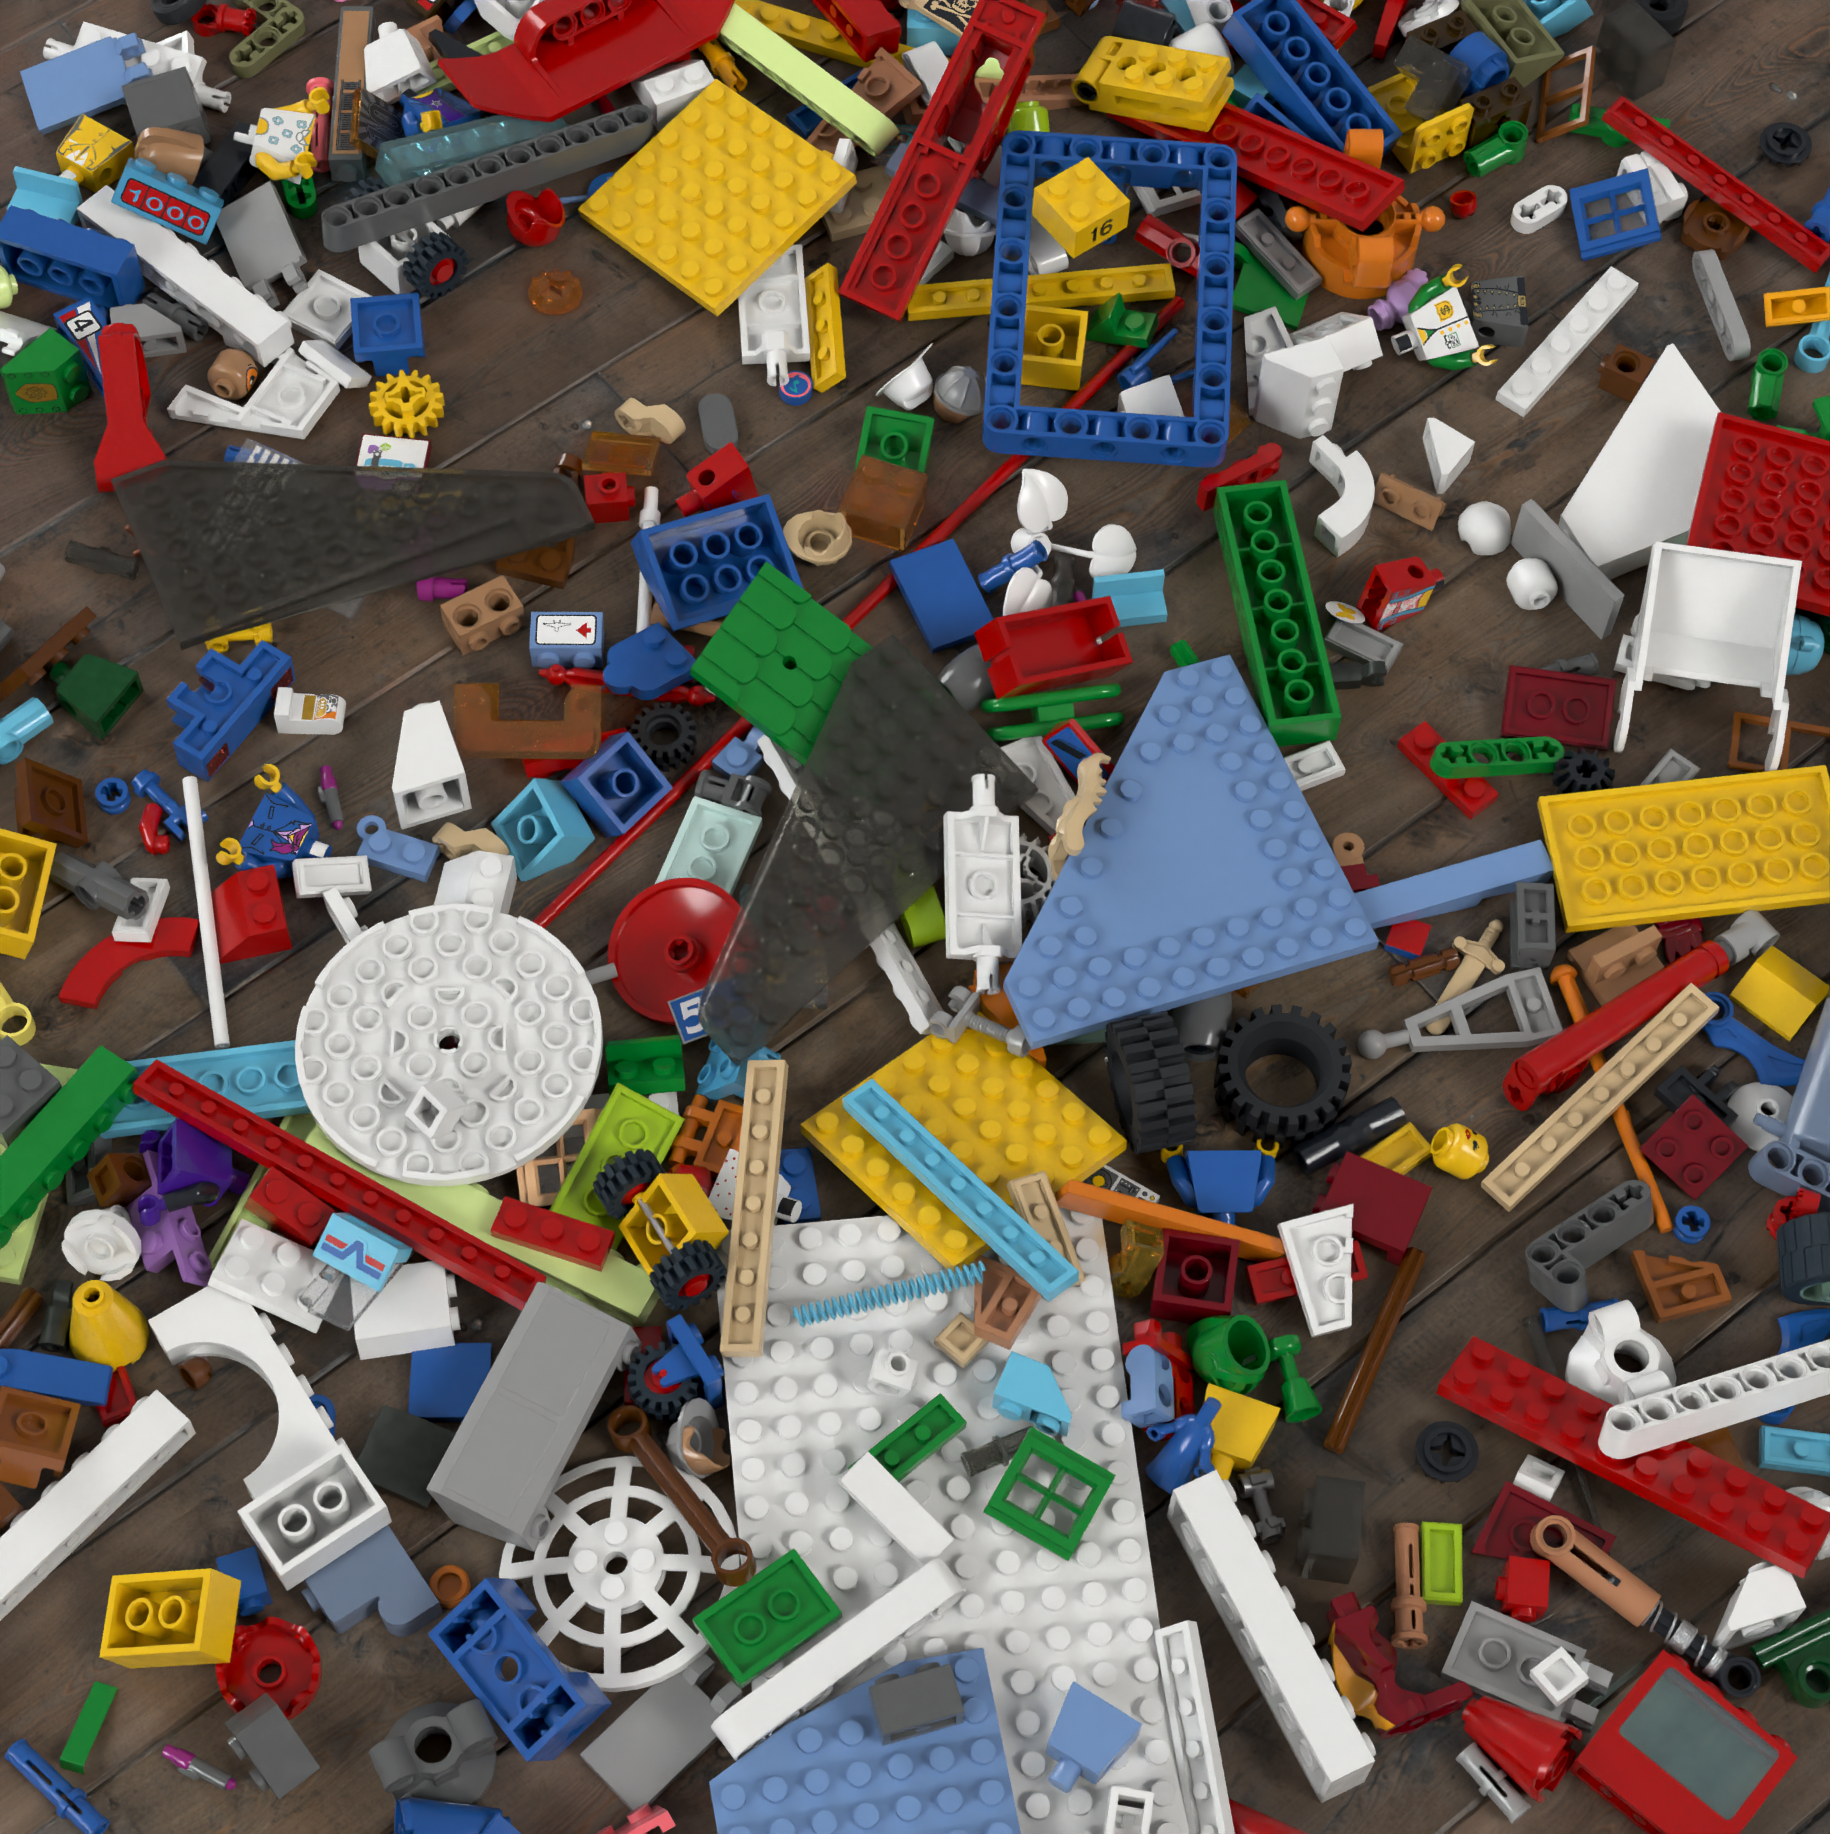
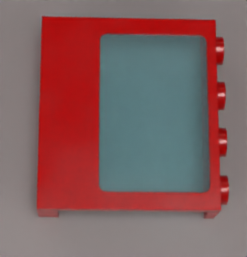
(1682, 1756)

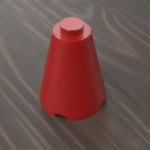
(1522, 1742)

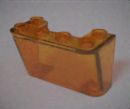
(484, 735)

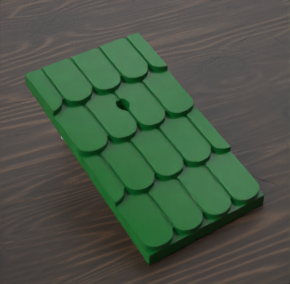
(779, 661)

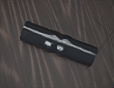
(1349, 1135)

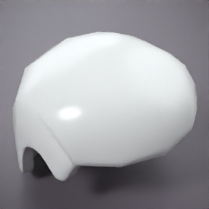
(1485, 528)

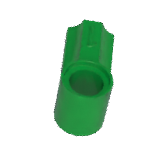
(1503, 148)
(1767, 384)

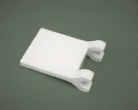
(19, 332)

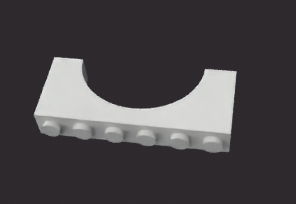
(230, 1328)

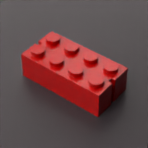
(1052, 647)

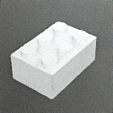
(315, 1516)

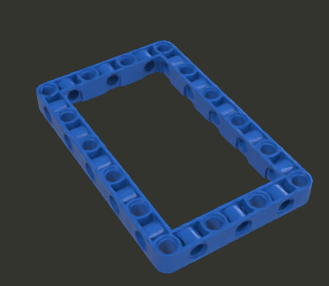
(1105, 433)

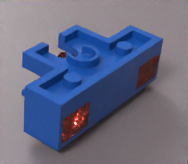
(226, 705)

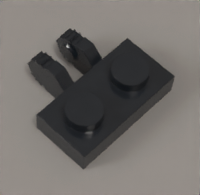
(1683, 1084)

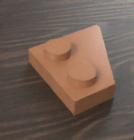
(1002, 1303)

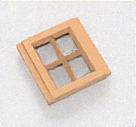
(544, 1175)

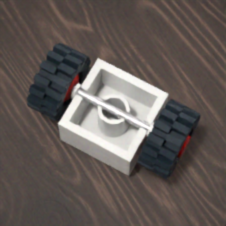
(414, 258)

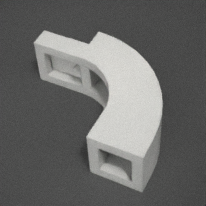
(1347, 519)

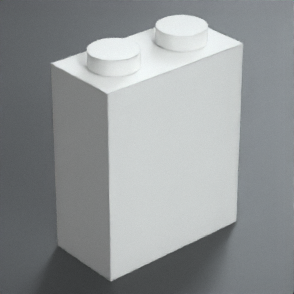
(410, 1313)

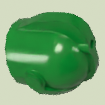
(1229, 1352)

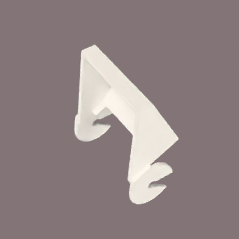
(1716, 622)

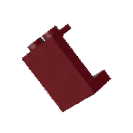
(1383, 1202)

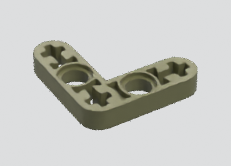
(272, 27)

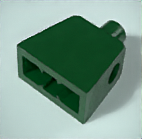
(96, 692)

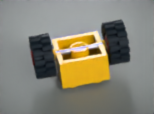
(666, 1226)

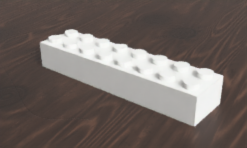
(1270, 1636)

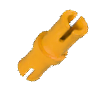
(723, 64)

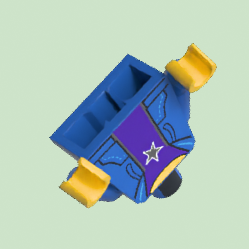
(434, 111)

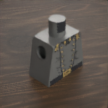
(1498, 310)

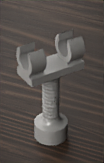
(967, 1007)

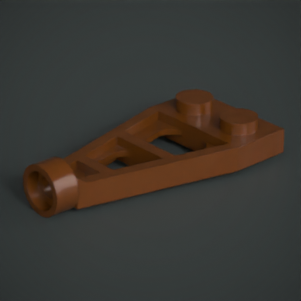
(546, 564)

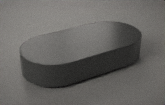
(717, 422)

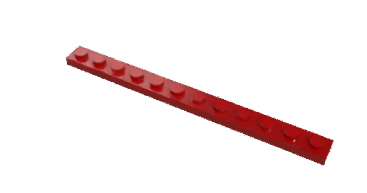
(338, 1184)

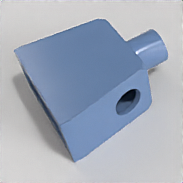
(1088, 1738)

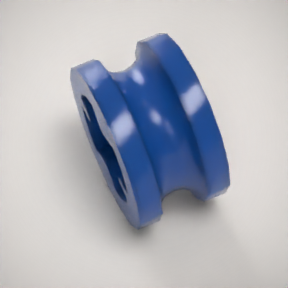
(118, 805)
(1698, 1217)

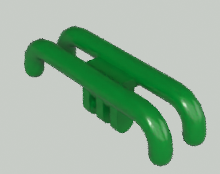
(1052, 708)

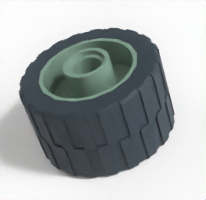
(1805, 1259)

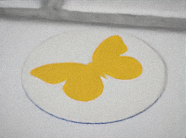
(1345, 612)

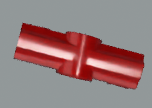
(1165, 242)

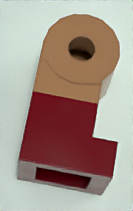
(1349, 853)

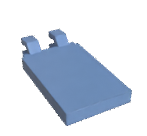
(83, 81)

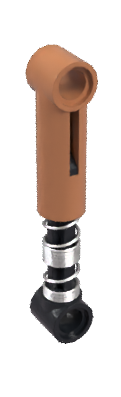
(1640, 1604)

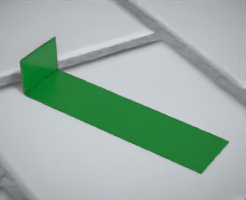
(87, 1727)

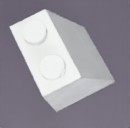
(428, 769)

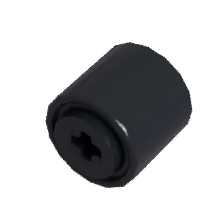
(1145, 24)

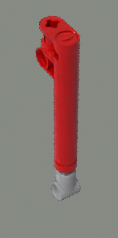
(1564, 1056)

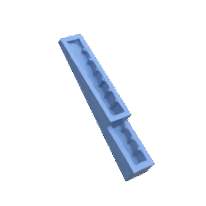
(1456, 885)

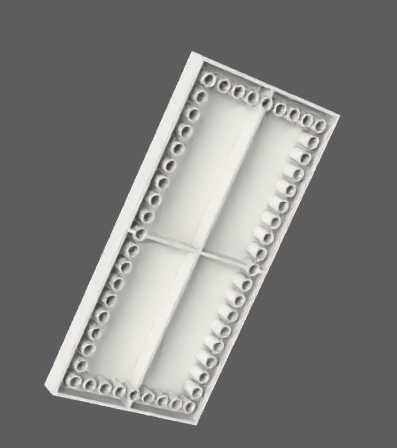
(1039, 1618)

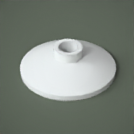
(1748, 1102)

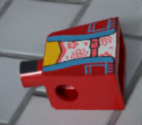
(1398, 591)

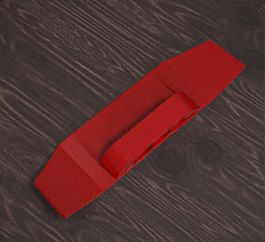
(581, 51)

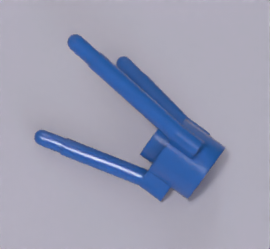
(1140, 373)

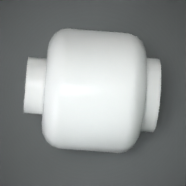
(1531, 583)

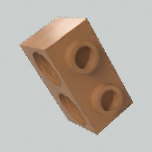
(479, 609)

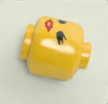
(1459, 1151)

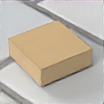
(959, 1341)

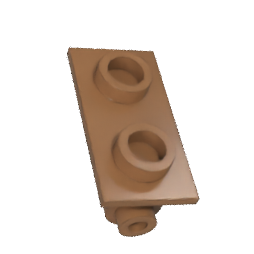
(1408, 501)

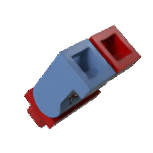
(1158, 1377)

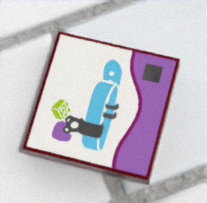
(393, 451)

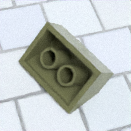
(1518, 33)

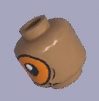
(232, 374)

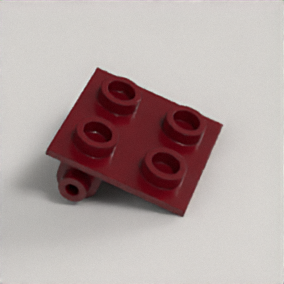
(1693, 1147)

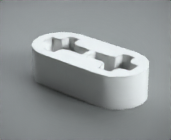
(1535, 205)

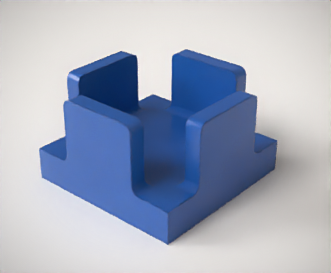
(387, 331)

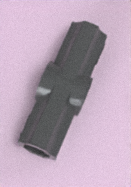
(99, 886)

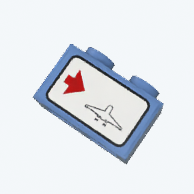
(567, 639)

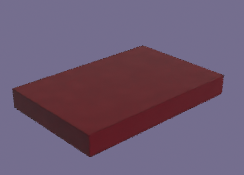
(1558, 706)

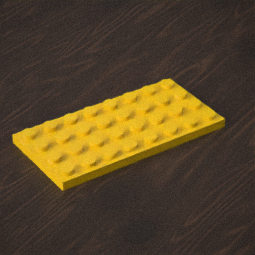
(1690, 848)

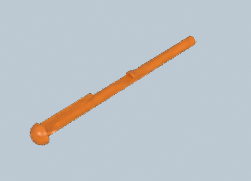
(1564, 976)

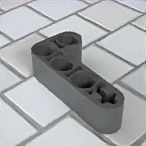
(1562, 1254)

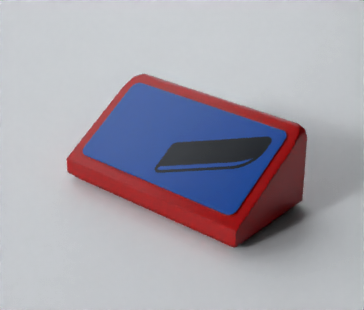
(1071, 745)

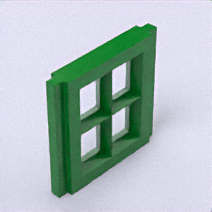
(1031, 1525)

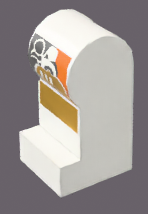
(308, 713)

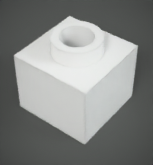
(435, 1109)

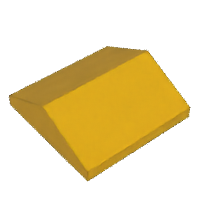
(1780, 992)

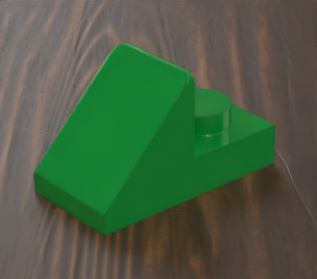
(1121, 326)

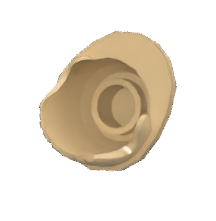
(818, 536)

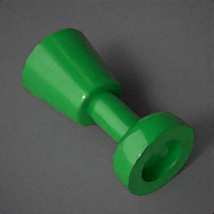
(1297, 1395)

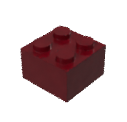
(1194, 1277)

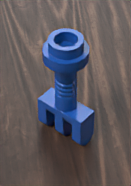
(147, 784)

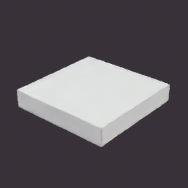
(324, 309)

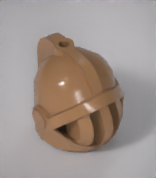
(171, 151)

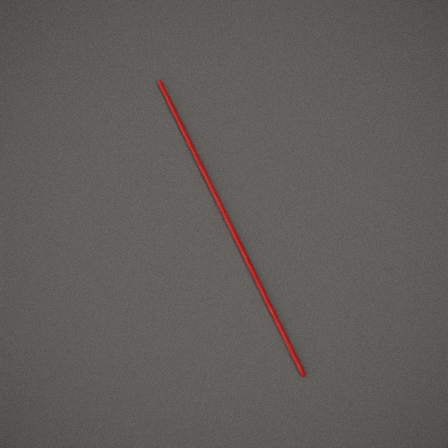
(742, 726)

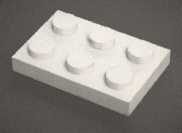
(268, 1273)

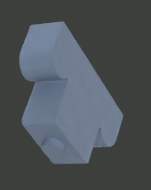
(371, 1579)

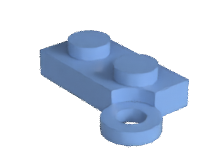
(396, 851)

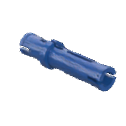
(25, 1757)

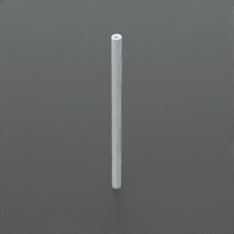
(206, 913)

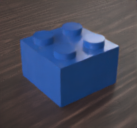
(616, 785)

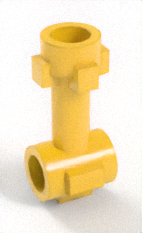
(258, 633)

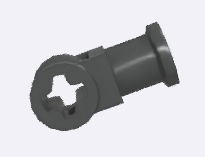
(734, 793)

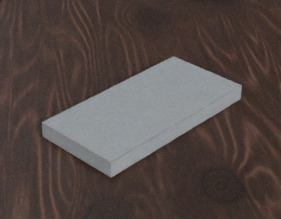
(1577, 577)

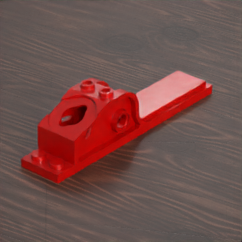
(933, 176)

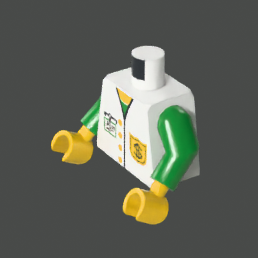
(1440, 327)

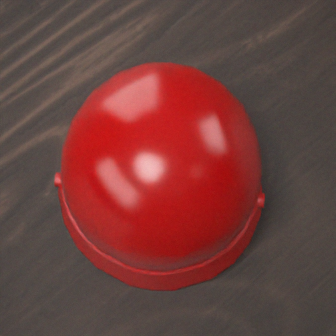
(535, 220)

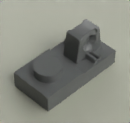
(1278, 203)

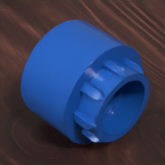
(1484, 59)

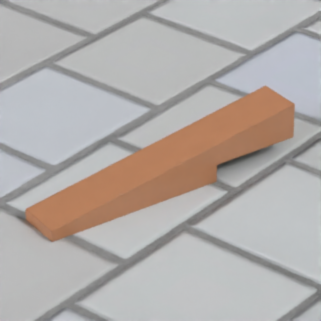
(1050, 90)

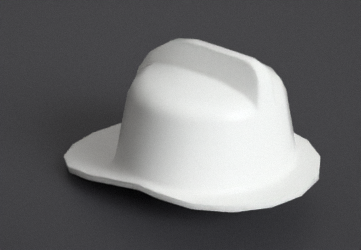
(910, 386)

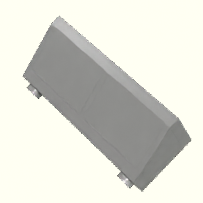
(530, 1416)

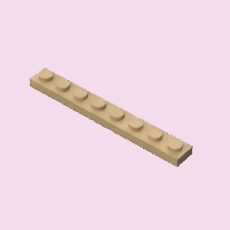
(1599, 1097)
(754, 1209)

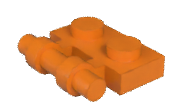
(721, 1134)

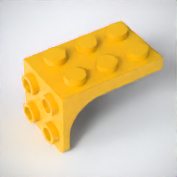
(1421, 142)

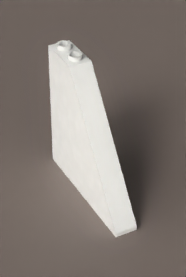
(1646, 472)

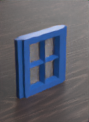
(1615, 214)

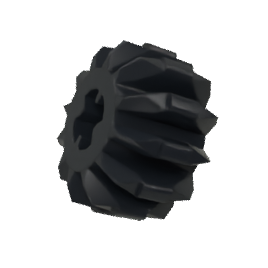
(1582, 772)

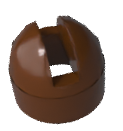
(195, 1372)

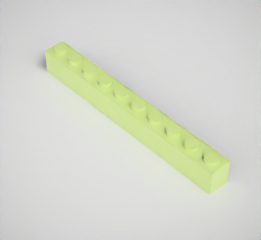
(618, 1290)

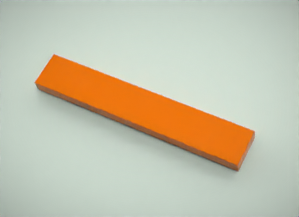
(1119, 1207)

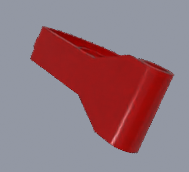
(127, 394)

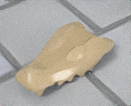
(1076, 812)

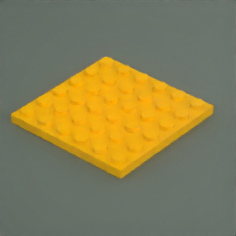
(717, 196)
(990, 1111)

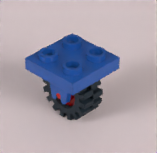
(673, 1375)

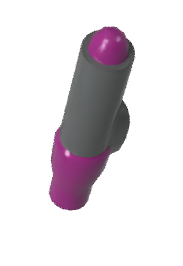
(329, 796)
(197, 1768)

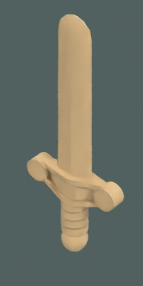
(1476, 958)

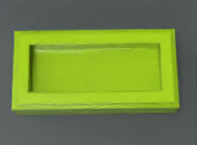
(1441, 1563)

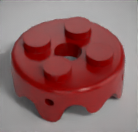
(271, 1643)

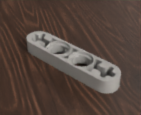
(1721, 305)

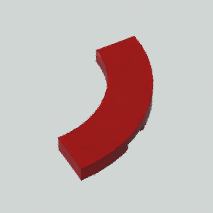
(108, 959)

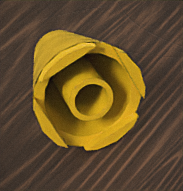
(106, 1326)

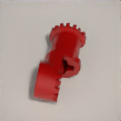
(225, 19)
(1803, 1203)

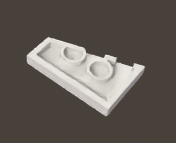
(1045, 773)

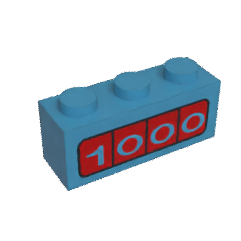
(168, 200)

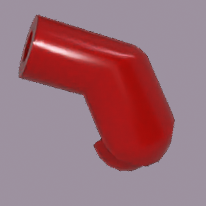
(149, 830)

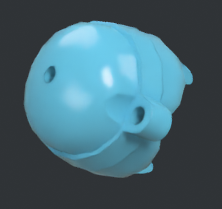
(1805, 646)

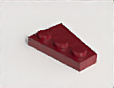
(1516, 1514)

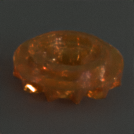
(550, 302)

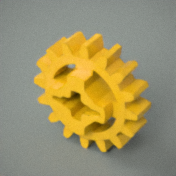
(406, 404)

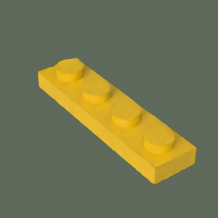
(825, 328)

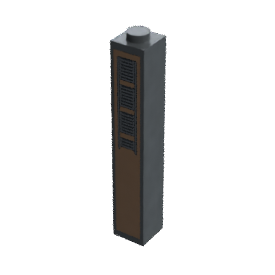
(356, 31)

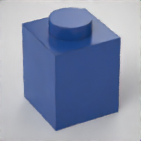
(254, 1589)

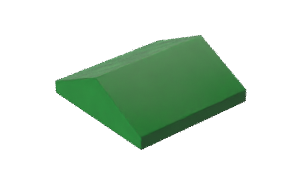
(896, 438)

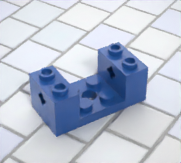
(544, 1702)

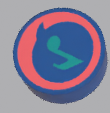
(797, 390)

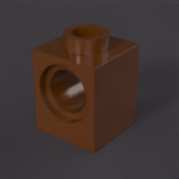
(1624, 372)
(119, 1179)

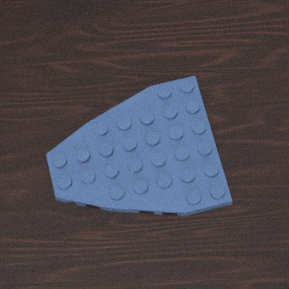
(838, 1778)

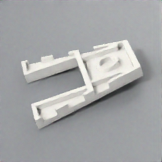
(283, 405)

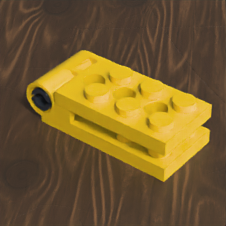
(1155, 83)

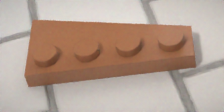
(884, 86)

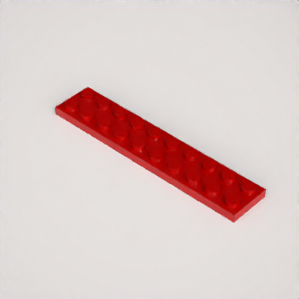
(1291, 165)
(1672, 1476)

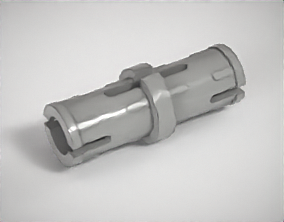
(1513, 1805)

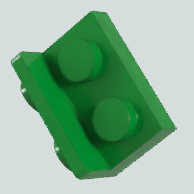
(646, 1064)

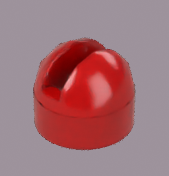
(1463, 203)

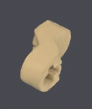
(650, 420)
(456, 843)

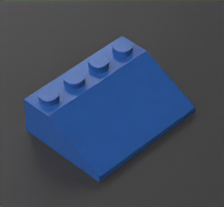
(710, 558)

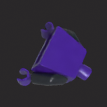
(190, 1171)

